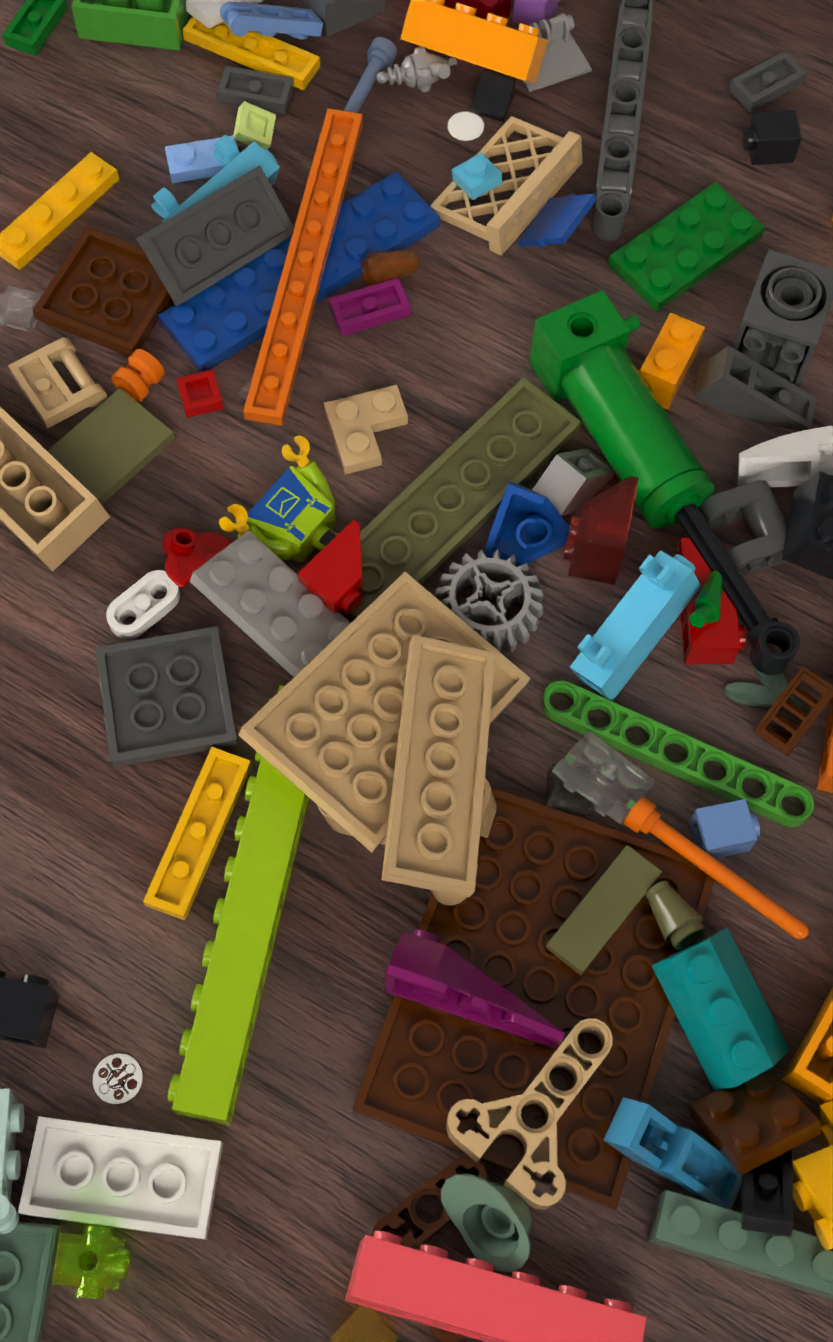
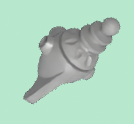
(418, 70)

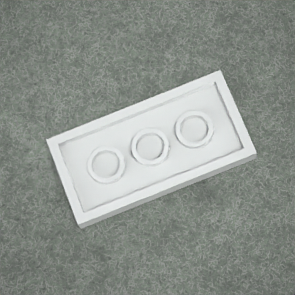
(121, 1178)

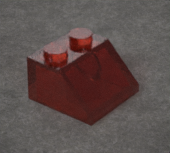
(601, 533)

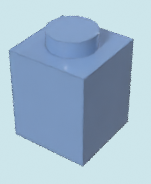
(725, 828)

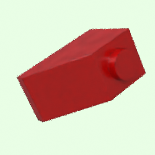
(337, 572)

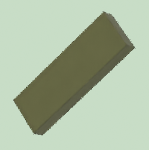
(603, 910)

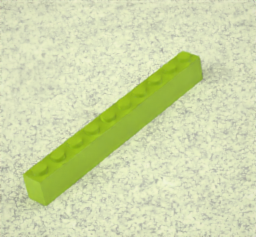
(241, 950)

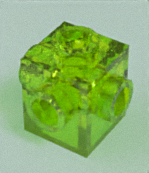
(74, 1259)

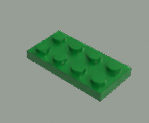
(686, 246)

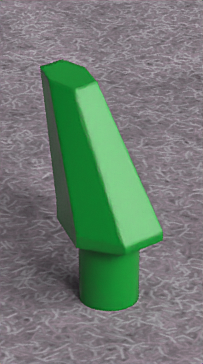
(708, 601)

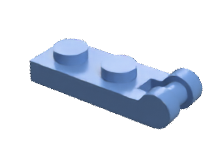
(270, 20)

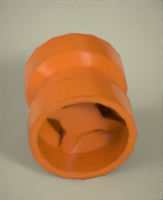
(139, 375)

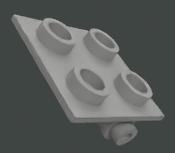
(562, 56)

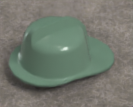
(490, 1220)

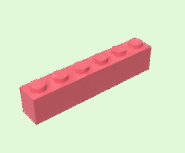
(479, 1302)

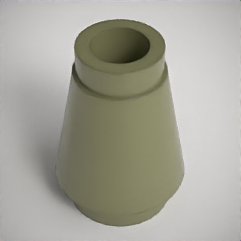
(675, 916)

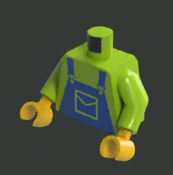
(293, 513)

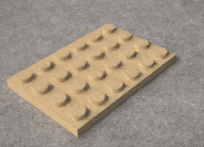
(342, 712)

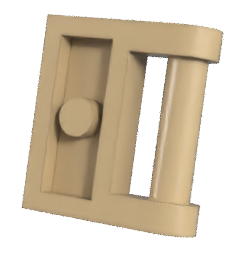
(47, 389)

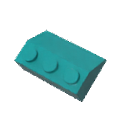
(721, 1010)

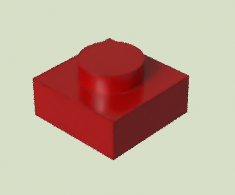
(199, 393)

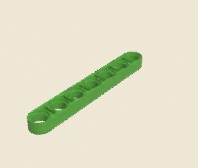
(697, 753)

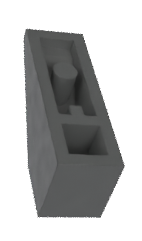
(752, 391)

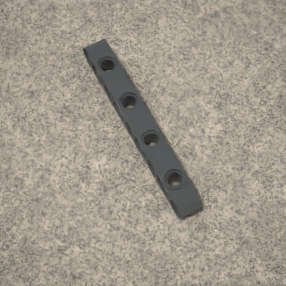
(622, 118)

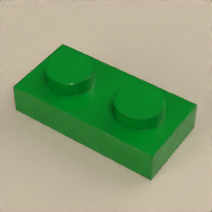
(34, 24)

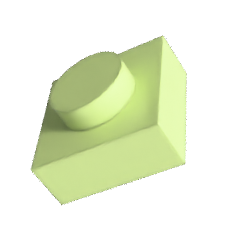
(254, 125)

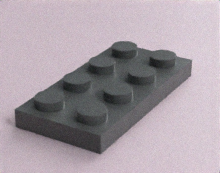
(216, 235)

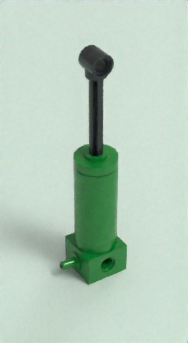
(584, 358)

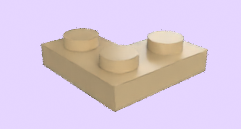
(356, 420)

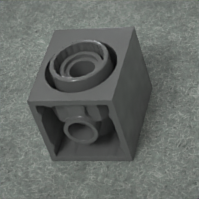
(786, 315)

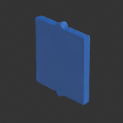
(557, 220)

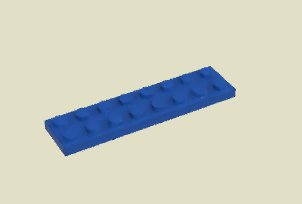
(239, 305)

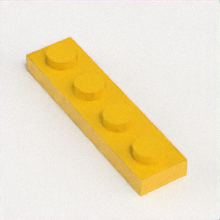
(255, 51)
(56, 210)
(197, 834)

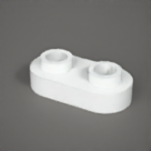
(139, 603)

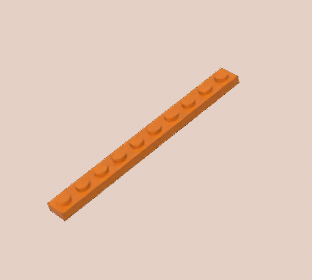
(303, 269)

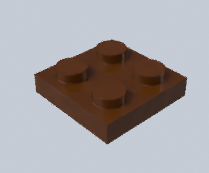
(755, 1121)

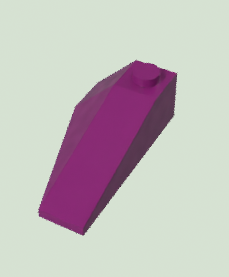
(446, 981)

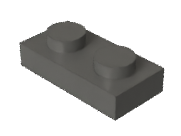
(767, 81)
(258, 88)

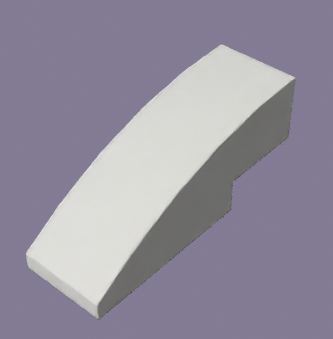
(788, 458)

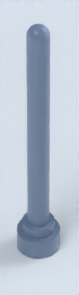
(380, 56)

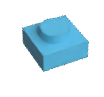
(476, 176)

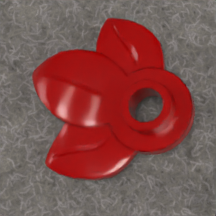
(189, 551)

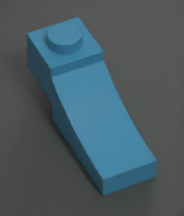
(673, 1153)

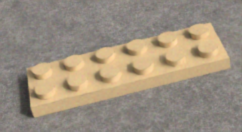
(440, 768)

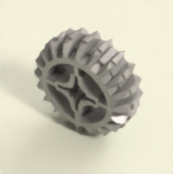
(512, 586)

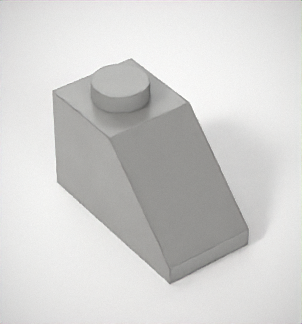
(573, 479)

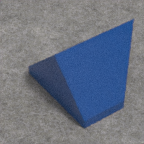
(526, 526)

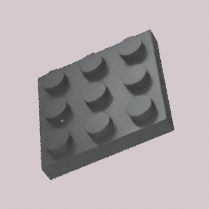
(165, 696)

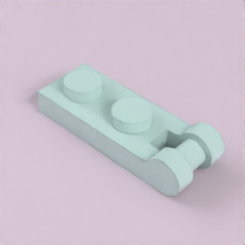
(11, 1122)

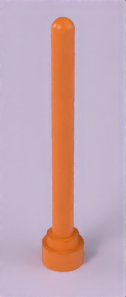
(646, 819)

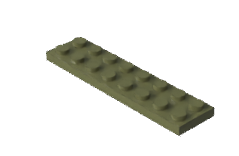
(462, 489)

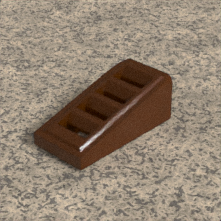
(774, 739)

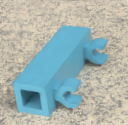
(235, 164)
(636, 624)

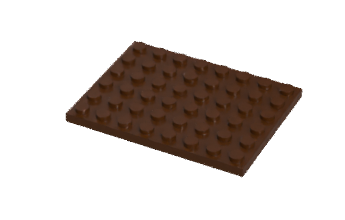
(525, 889)

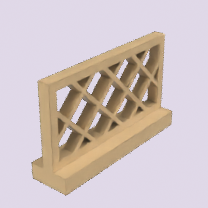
(531, 191)

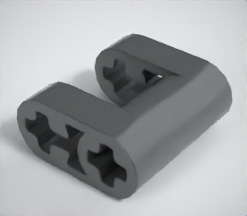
(764, 517)

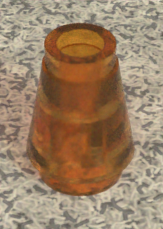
(388, 265)

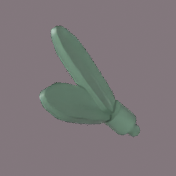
(761, 695)

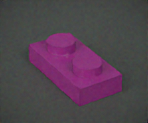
(369, 307)

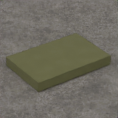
(112, 445)

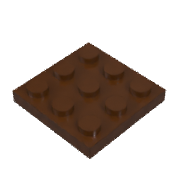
(104, 294)

